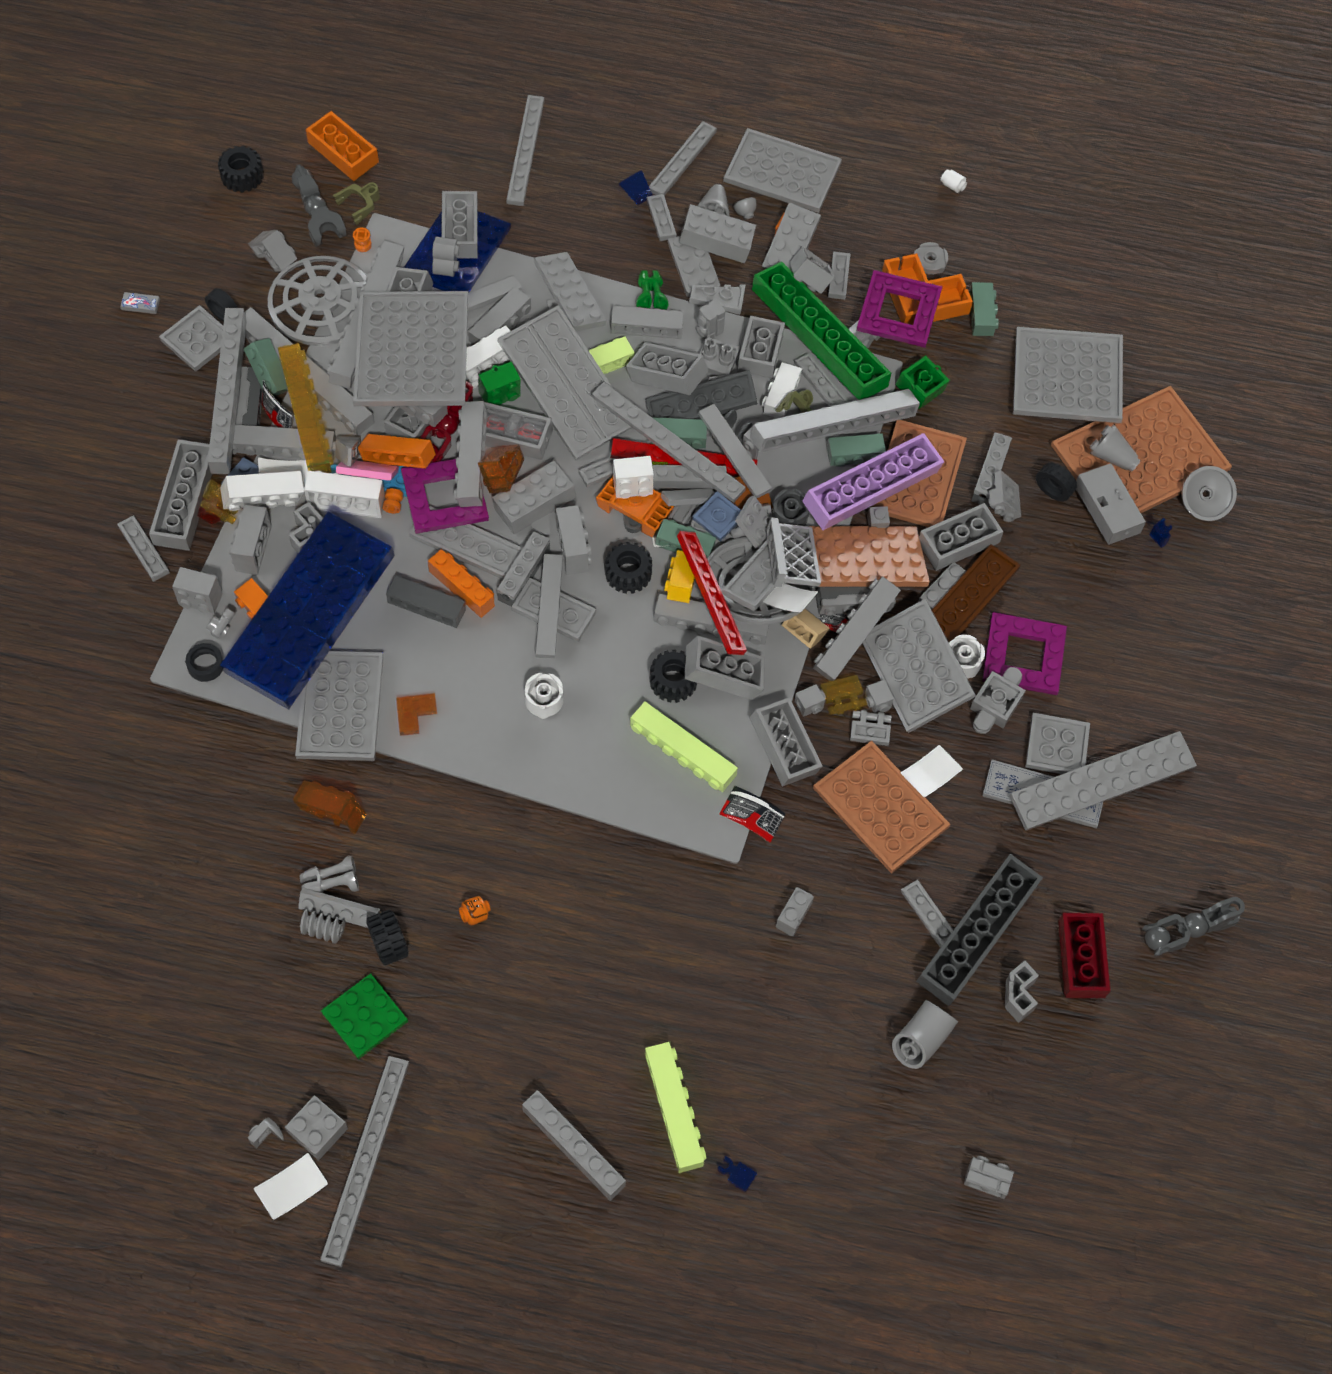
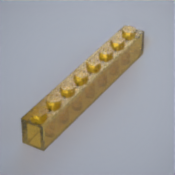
(304, 408)

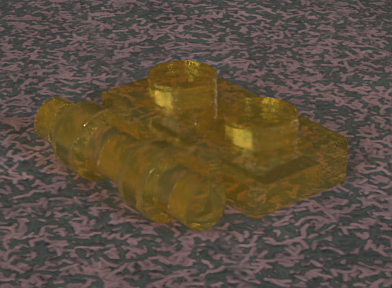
(213, 495)
(843, 689)

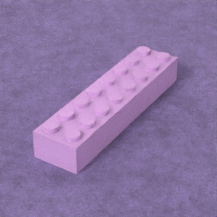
(872, 481)

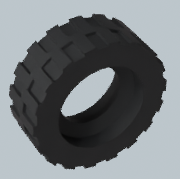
(1056, 481)

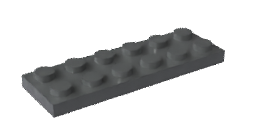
(726, 393)

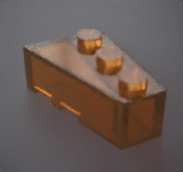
(501, 468)
(330, 803)

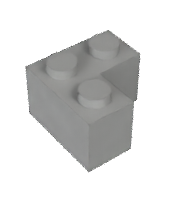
(274, 248)
(307, 519)

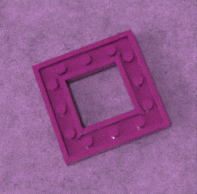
(912, 334)
(427, 520)
(1052, 634)

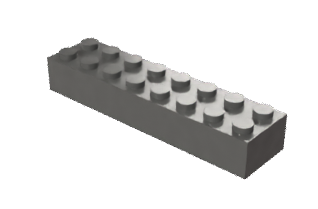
(979, 930)

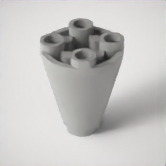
(715, 200)
(1115, 449)

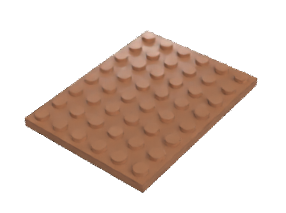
(1164, 439)

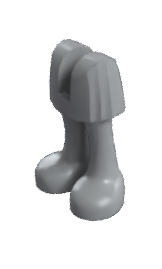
(314, 877)

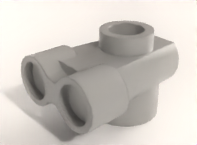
(219, 626)

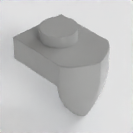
(259, 1133)

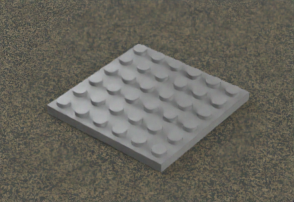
(1068, 375)

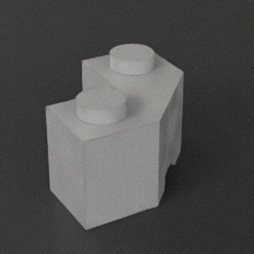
(1017, 999)

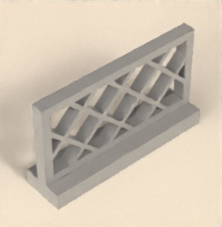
(778, 553)

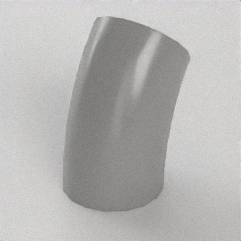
(923, 1035)

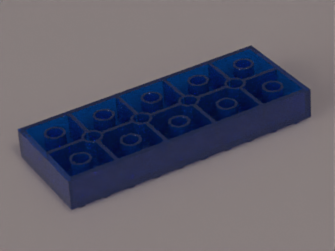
(308, 610)

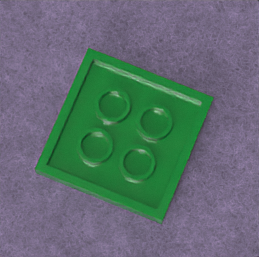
(364, 1016)

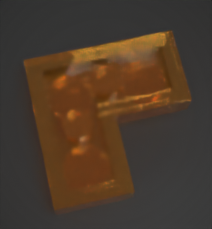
(410, 708)

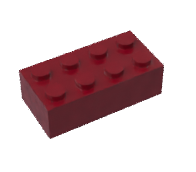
(1084, 955)

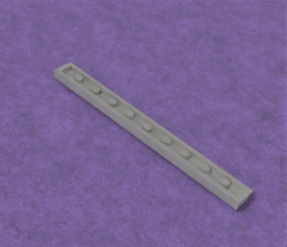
(668, 442)
(364, 1162)

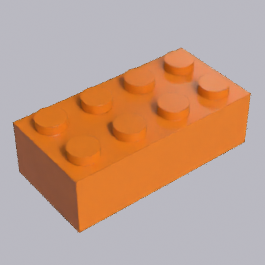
(342, 145)

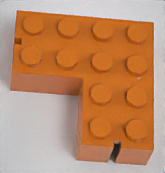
(950, 300)

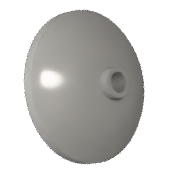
(1220, 490)

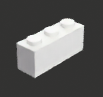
(786, 381)

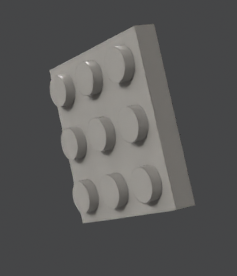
(195, 338)
(1057, 744)

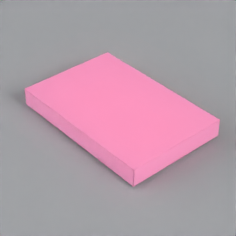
(368, 470)

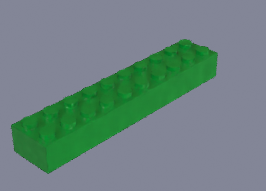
(821, 331)

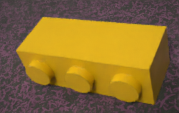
(680, 579)

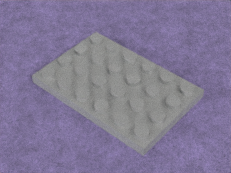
(782, 170)
(917, 666)
(341, 708)

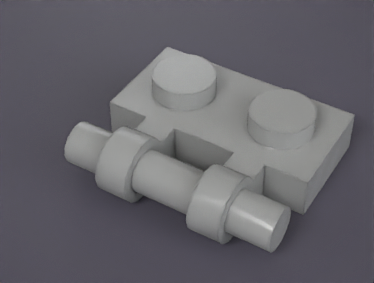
(865, 732)

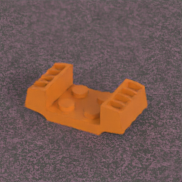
(644, 510)

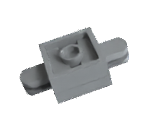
(997, 700)

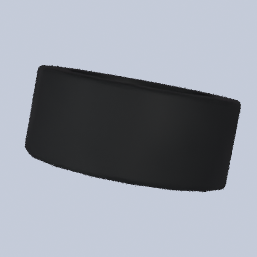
(217, 301)
(201, 649)

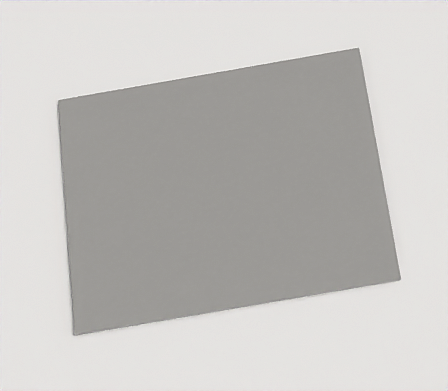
(482, 730)

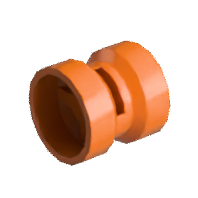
(362, 239)
(392, 502)

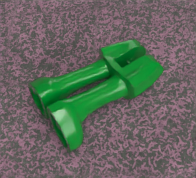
(651, 283)

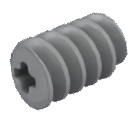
(321, 927)

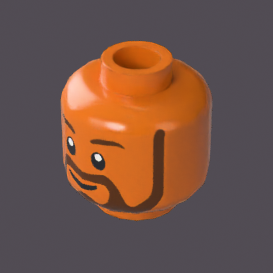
(474, 910)

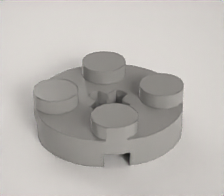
(940, 255)

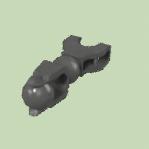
(316, 207)
(1193, 925)

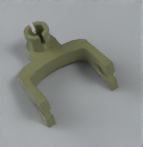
(369, 193)
(802, 400)

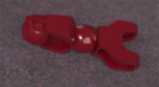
(446, 427)

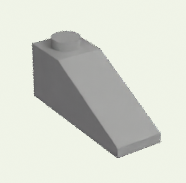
(346, 449)

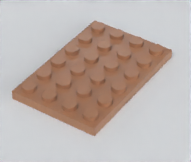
(928, 499)
(861, 553)
(881, 806)

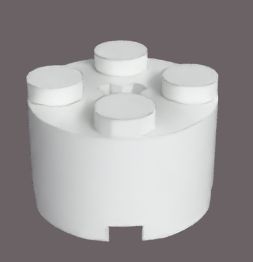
(968, 653)
(543, 695)

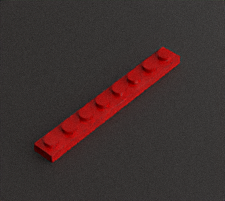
(629, 449)
(711, 593)

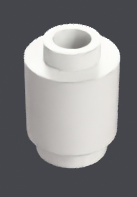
(953, 180)

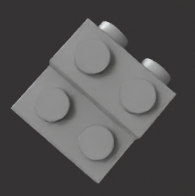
(1005, 497)

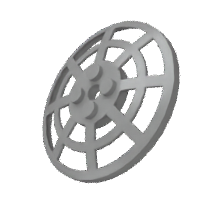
(312, 304)
(728, 569)

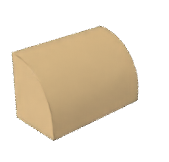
(806, 628)

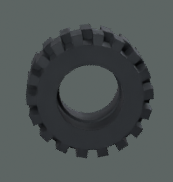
(242, 179)
(628, 555)
(670, 689)
(387, 937)

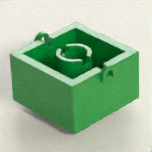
(923, 380)
(499, 385)

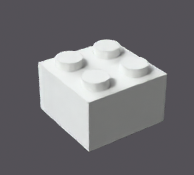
(633, 477)

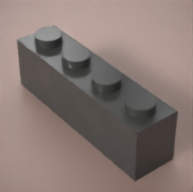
(426, 601)

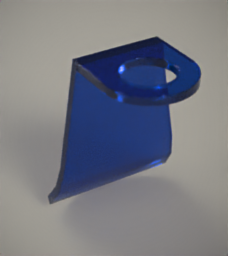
(636, 187)

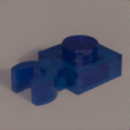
(1160, 533)
(740, 1175)

